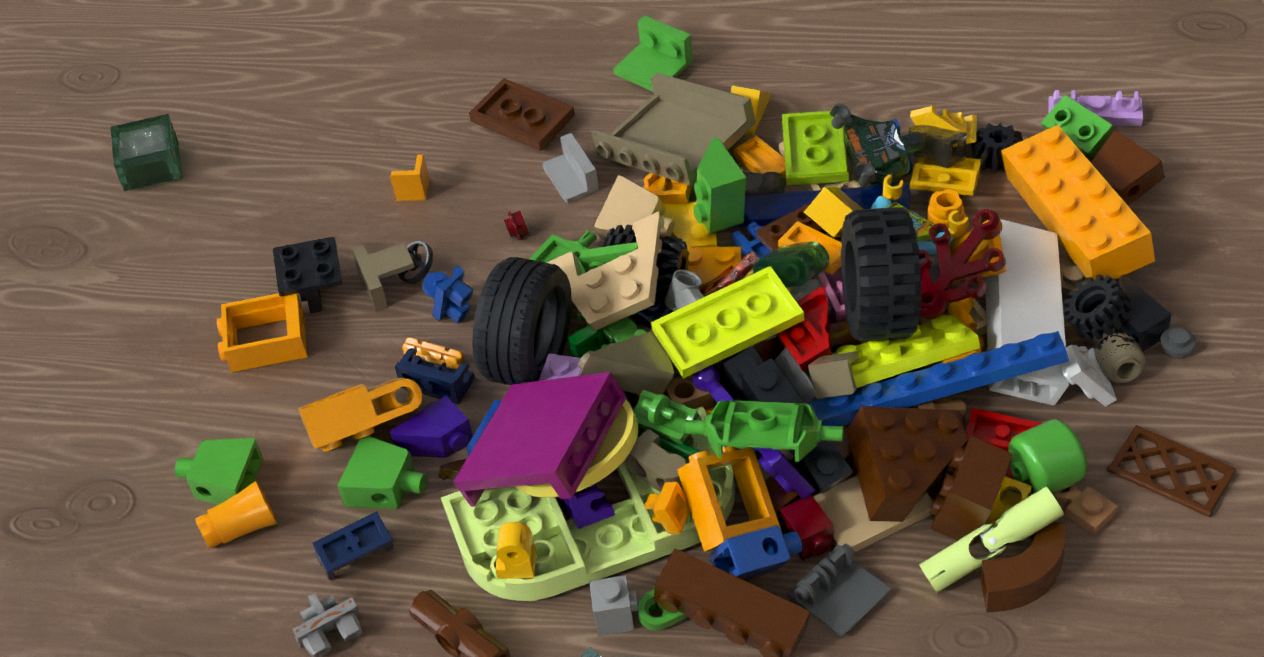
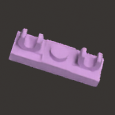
(1115, 110)

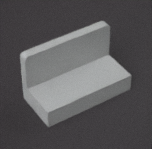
(572, 172)

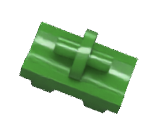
(663, 416)

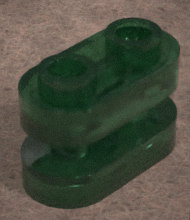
(795, 262)

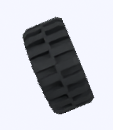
(881, 274)

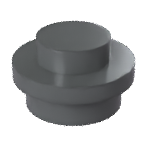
(1177, 342)

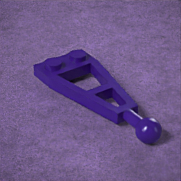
(773, 459)

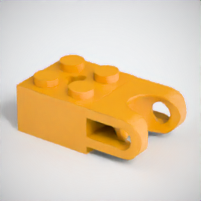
(356, 412)

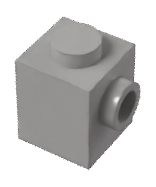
(613, 605)

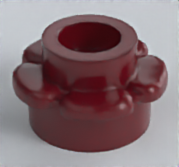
(516, 224)

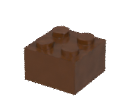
(969, 489)

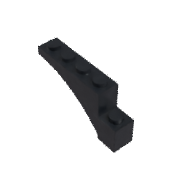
(764, 382)

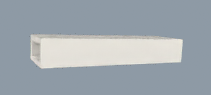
(1027, 304)

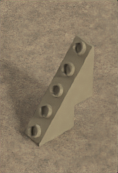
(634, 363)

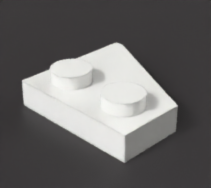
(1086, 373)

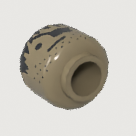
(1120, 357)

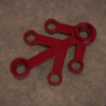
(958, 266)

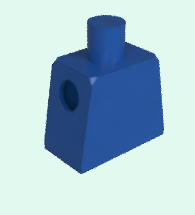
(756, 552)

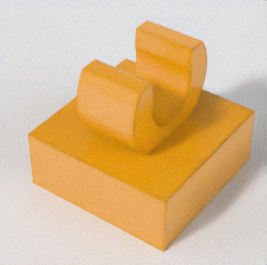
(669, 507)

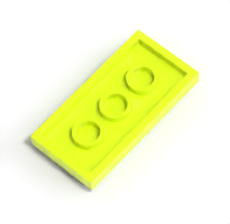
(727, 321)
(931, 343)

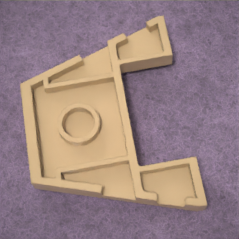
(620, 285)

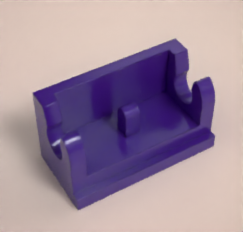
(588, 506)

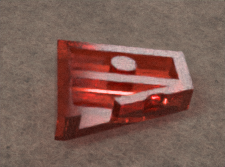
(731, 274)

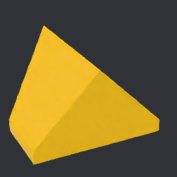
(948, 121)

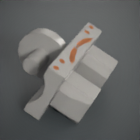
(313, 631)

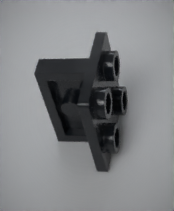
(307, 269)

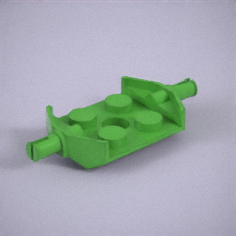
(780, 427)

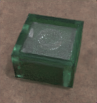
(146, 152)

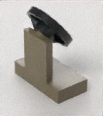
(389, 262)

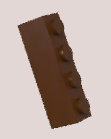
(730, 606)

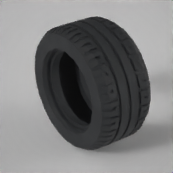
(520, 320)

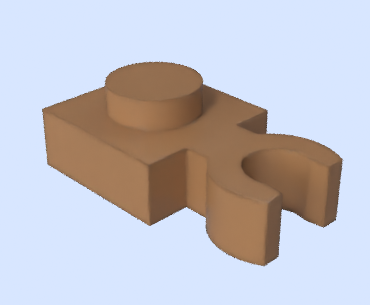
(1087, 508)

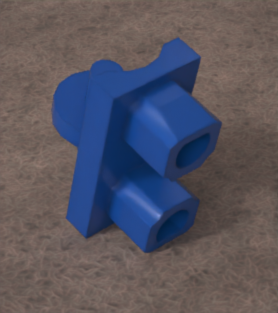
(449, 294)

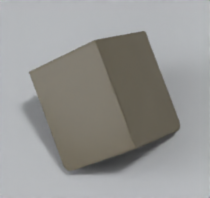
(833, 375)

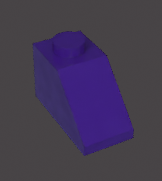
(434, 431)

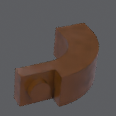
(1025, 577)

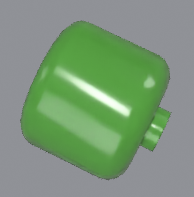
(1048, 457)

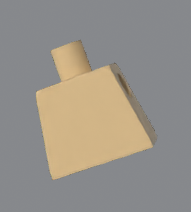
(629, 204)

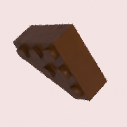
(901, 455)

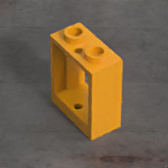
(259, 312)
(704, 502)

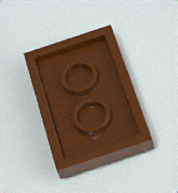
(522, 114)

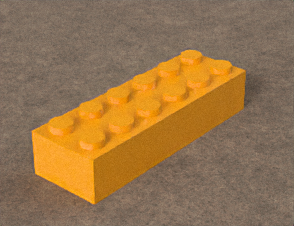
(1078, 205)

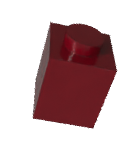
(811, 525)

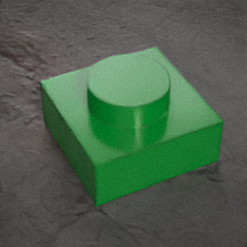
(586, 340)

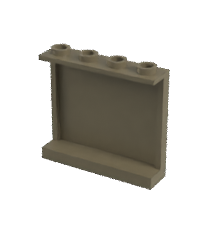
(676, 128)

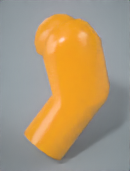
(961, 311)

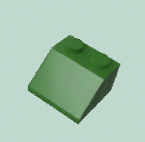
(719, 189)

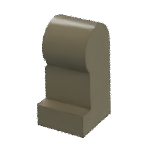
(653, 463)

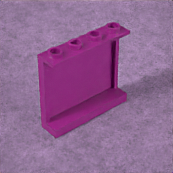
(543, 435)

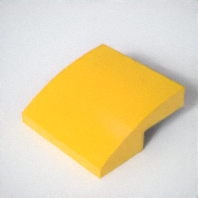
(960, 177)

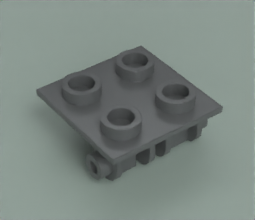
(839, 591)

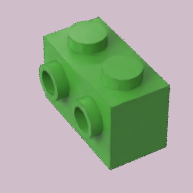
(1081, 125)

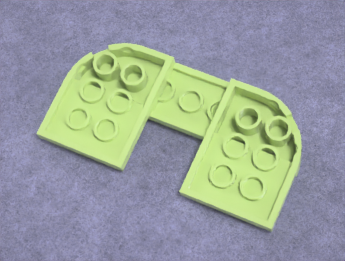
(567, 554)

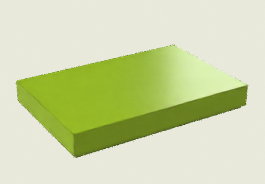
(814, 149)

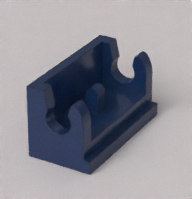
(435, 379)
(352, 543)

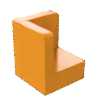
(411, 184)

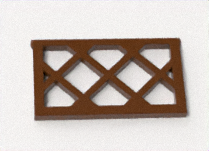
(1162, 448)

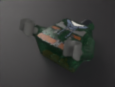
(875, 147)

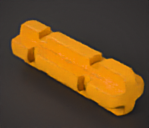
(435, 353)

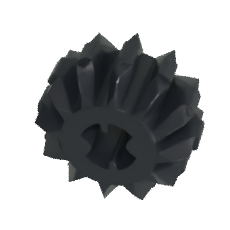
(991, 142)
(670, 259)

